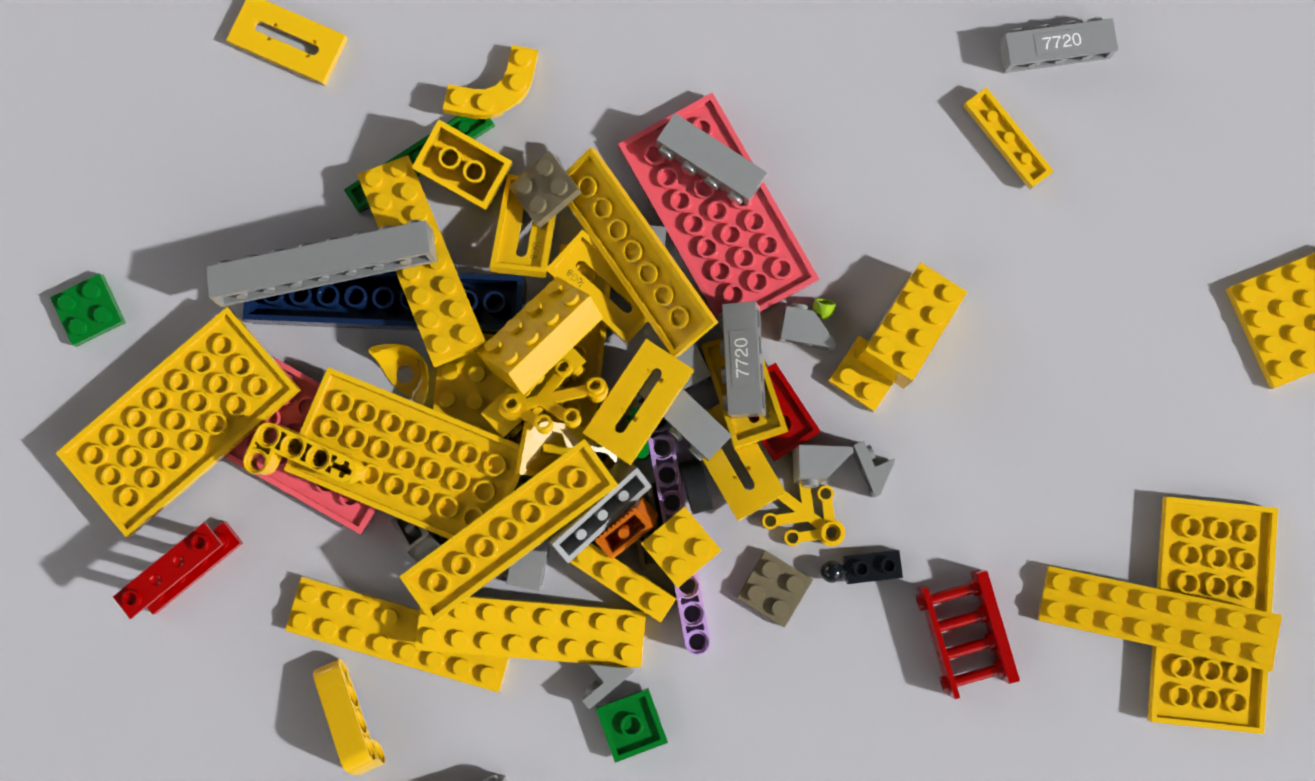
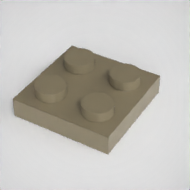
(544, 189)
(774, 588)

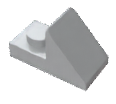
(873, 476)
(611, 678)

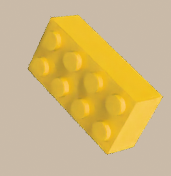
(912, 325)
(540, 335)

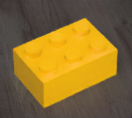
(462, 165)

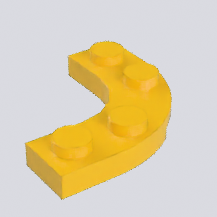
(499, 98)

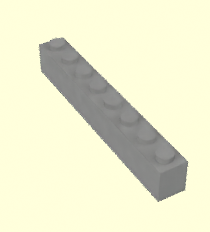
(321, 263)

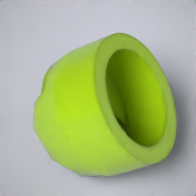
(824, 308)

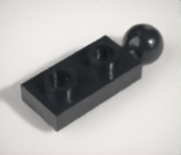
(864, 567)

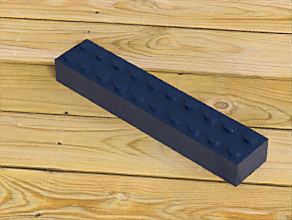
(381, 303)

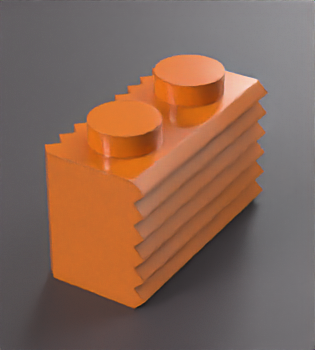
(627, 528)

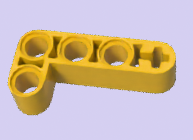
(307, 457)
(345, 719)

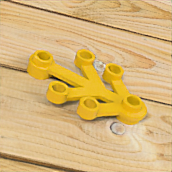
(548, 399)
(805, 513)

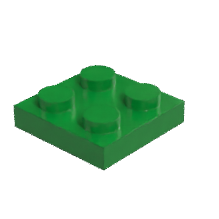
(87, 310)
(631, 725)

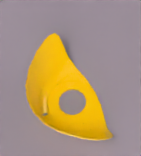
(394, 356)

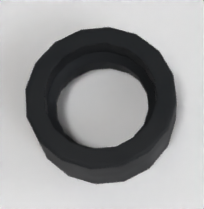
(696, 486)

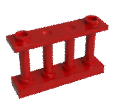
(178, 569)
(995, 640)

